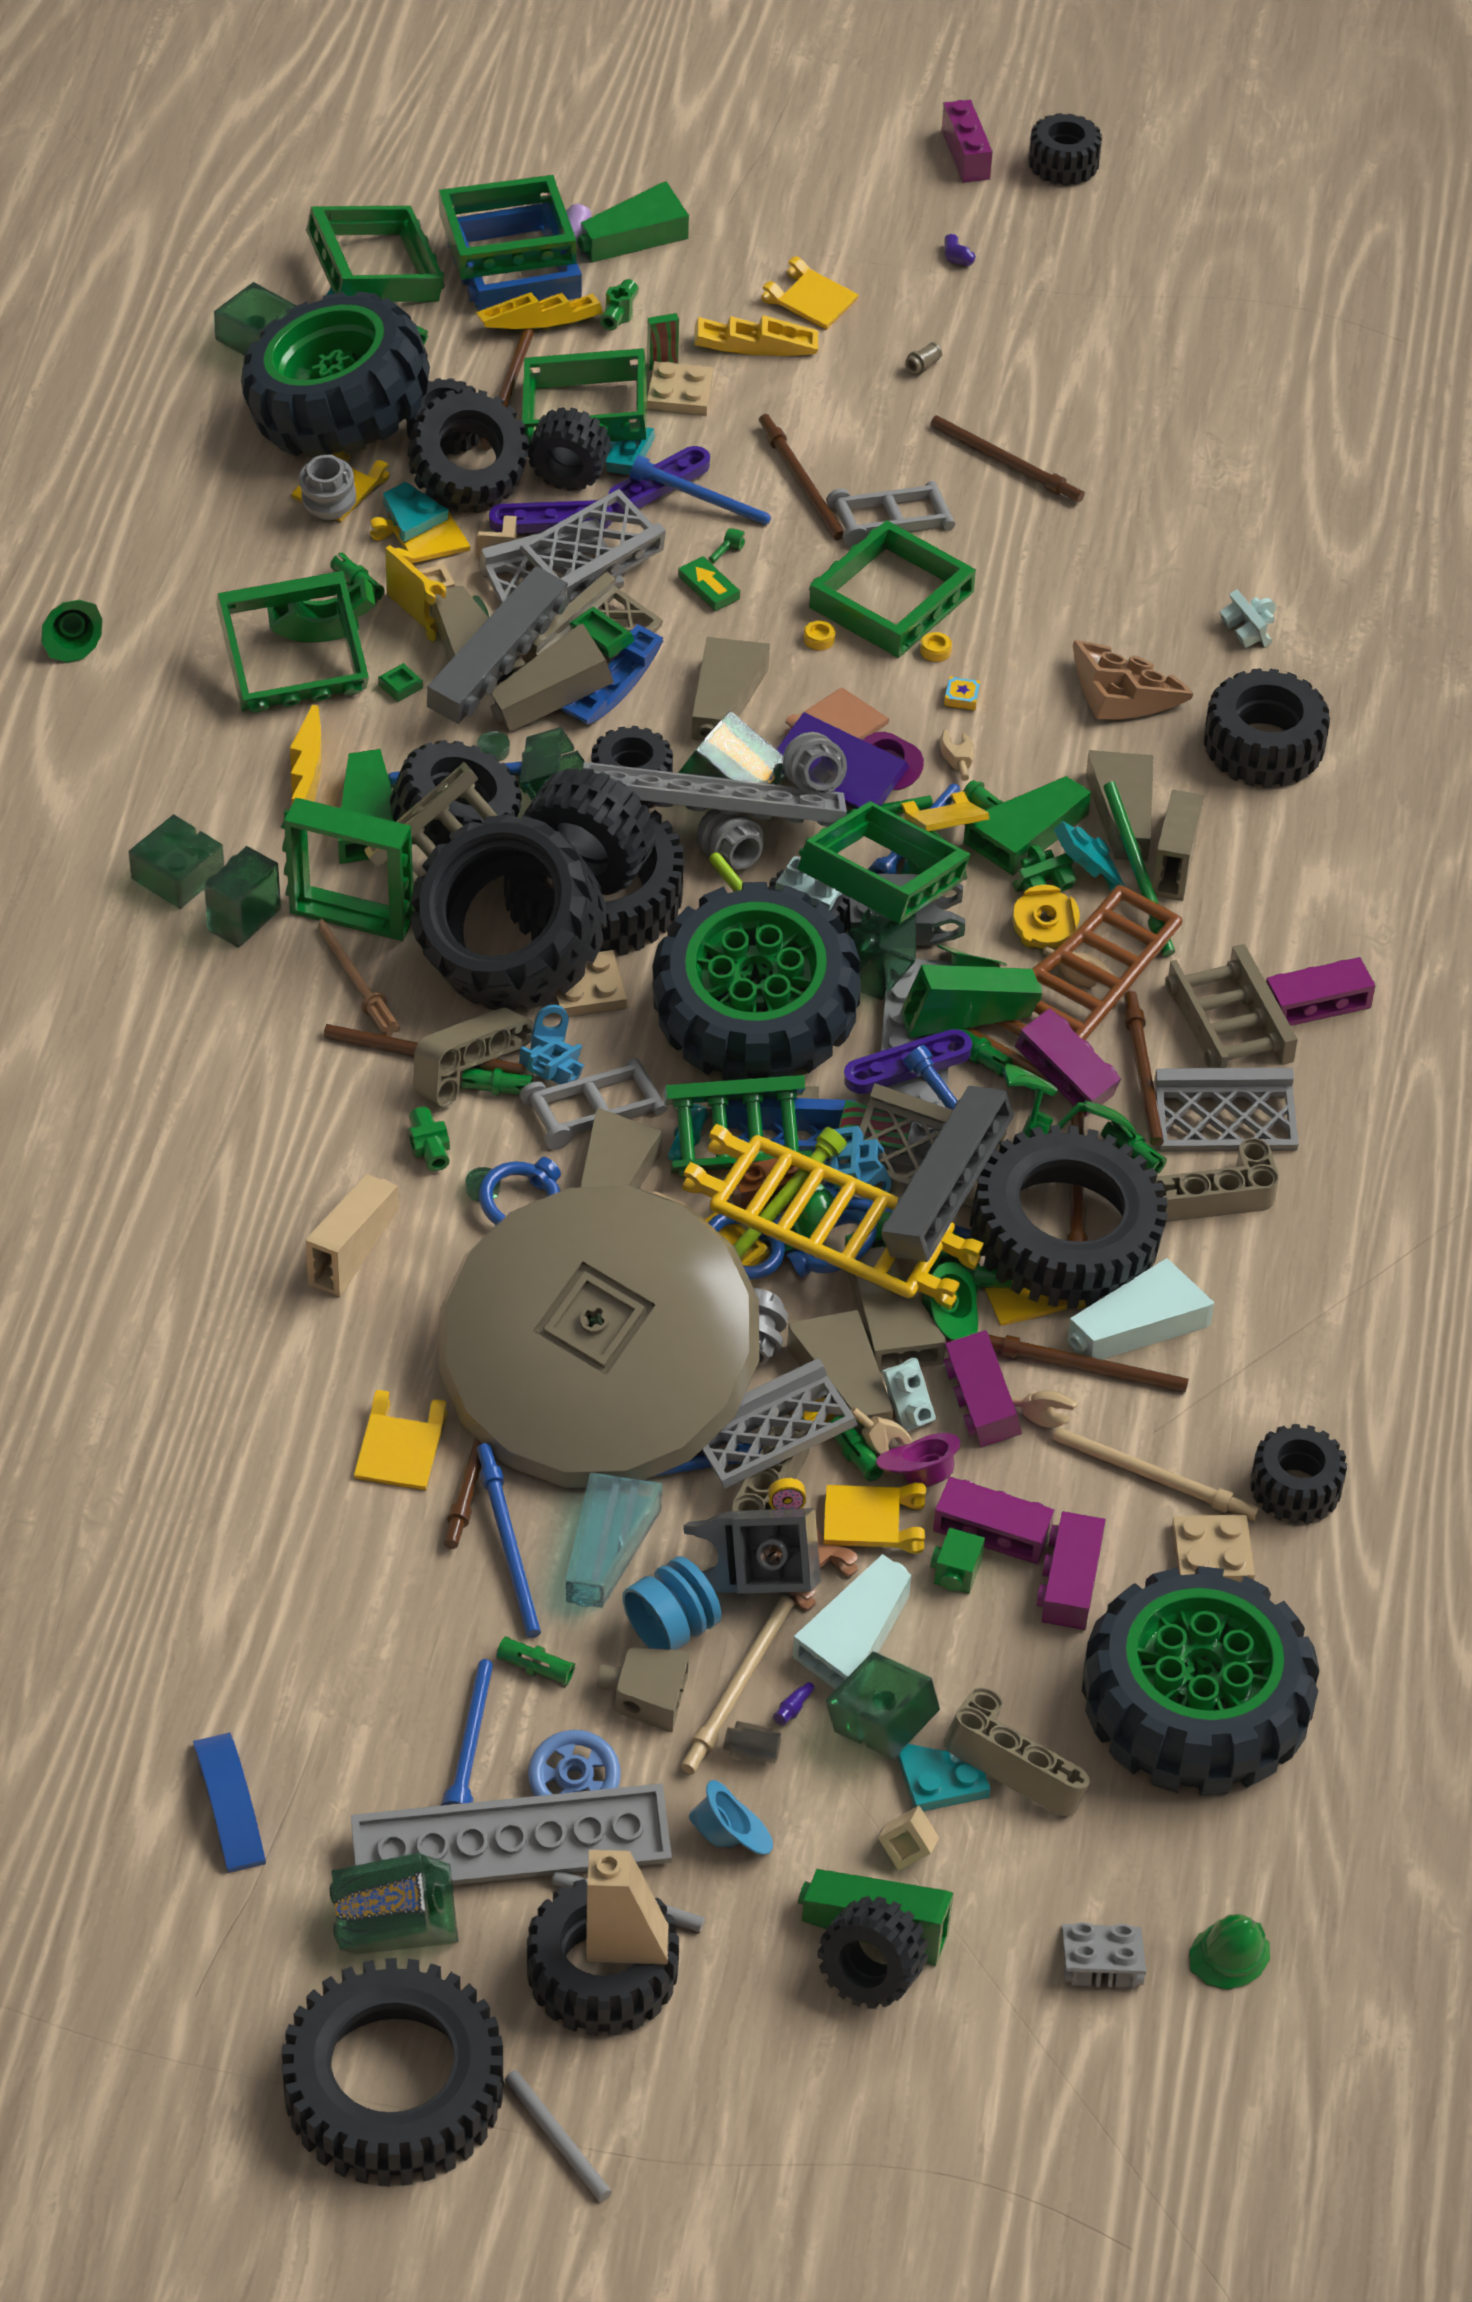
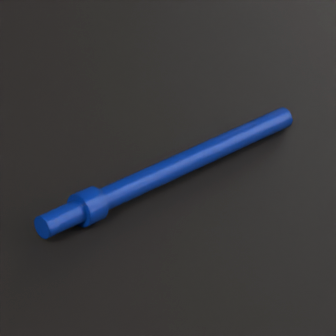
(493, 1480)

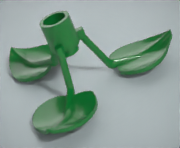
(1020, 1077)

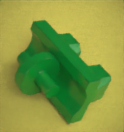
(1043, 866)

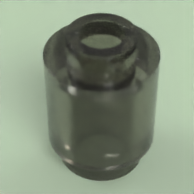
(752, 1743)

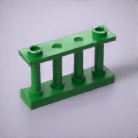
(717, 1096)

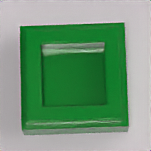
(400, 682)

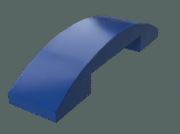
(625, 670)
(230, 1802)

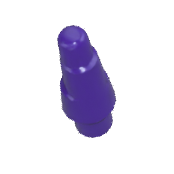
(793, 1704)

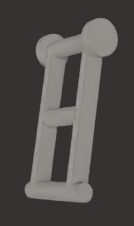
(842, 502)
(559, 1135)

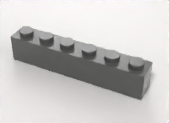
(497, 645)
(947, 1173)

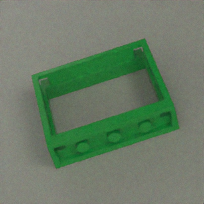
(328, 221)
(512, 255)
(590, 369)
(285, 593)
(872, 627)
(942, 860)
(338, 908)

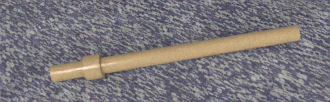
(1220, 1499)
(706, 1736)

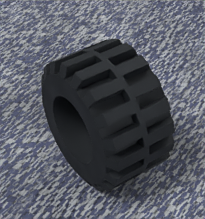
(1065, 149)
(456, 441)
(569, 449)
(634, 749)
(1295, 1496)
(854, 1971)

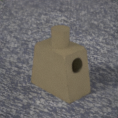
(648, 1685)

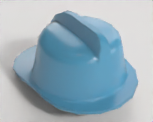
(728, 1822)

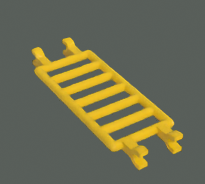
(724, 1143)

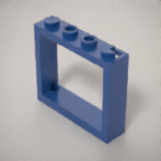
(513, 222)

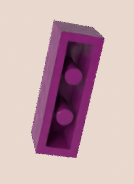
(966, 141)
(1323, 991)
(1067, 1060)
(981, 1389)
(1005, 1521)
(1071, 1570)

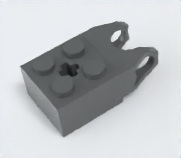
(927, 919)
(746, 1555)

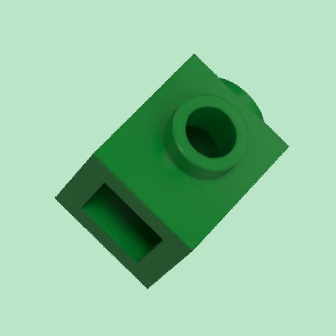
(958, 1560)

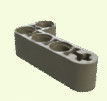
(462, 1046)
(1224, 1191)
(754, 1490)
(1012, 1757)

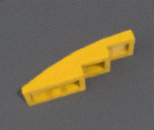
(528, 312)
(764, 338)
(307, 757)

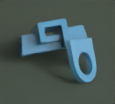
(547, 1044)
(865, 1169)

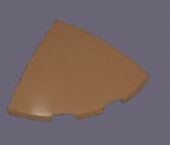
(1124, 687)

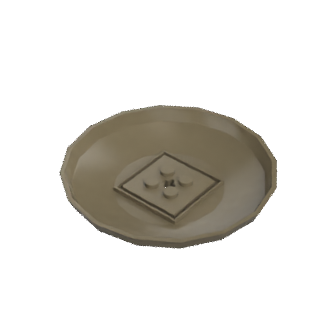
(612, 1395)

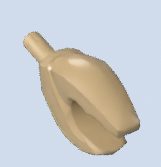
(958, 756)
(1075, 976)
(1039, 1409)
(880, 1431)

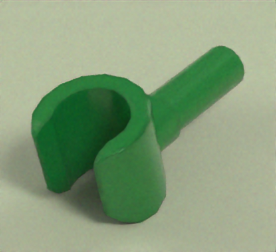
(732, 538)

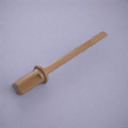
(373, 1003)

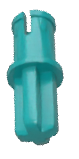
(699, 1115)

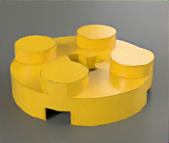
(1057, 905)

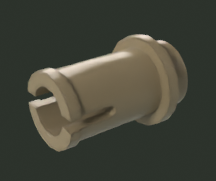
(918, 361)

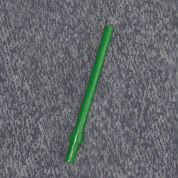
(1135, 858)

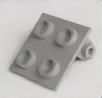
(1103, 1950)

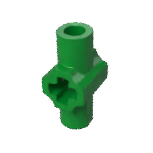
(619, 304)
(429, 1138)

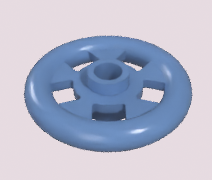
(564, 1744)

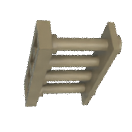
(436, 806)
(1252, 991)

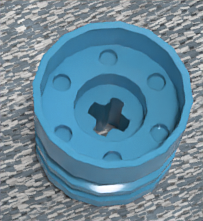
(672, 1605)

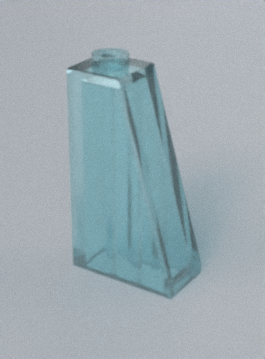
(609, 1533)

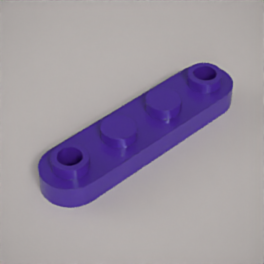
(684, 464)
(538, 516)
(888, 1067)

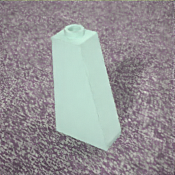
(1141, 1313)
(853, 1622)

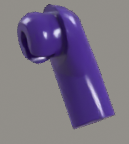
(957, 253)

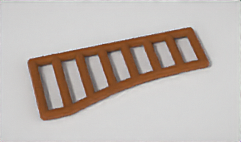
(1117, 986)

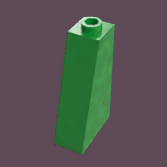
(635, 224)
(365, 792)
(1027, 822)
(968, 997)
(834, 1890)

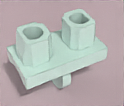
(1252, 616)
(815, 889)
(909, 1394)

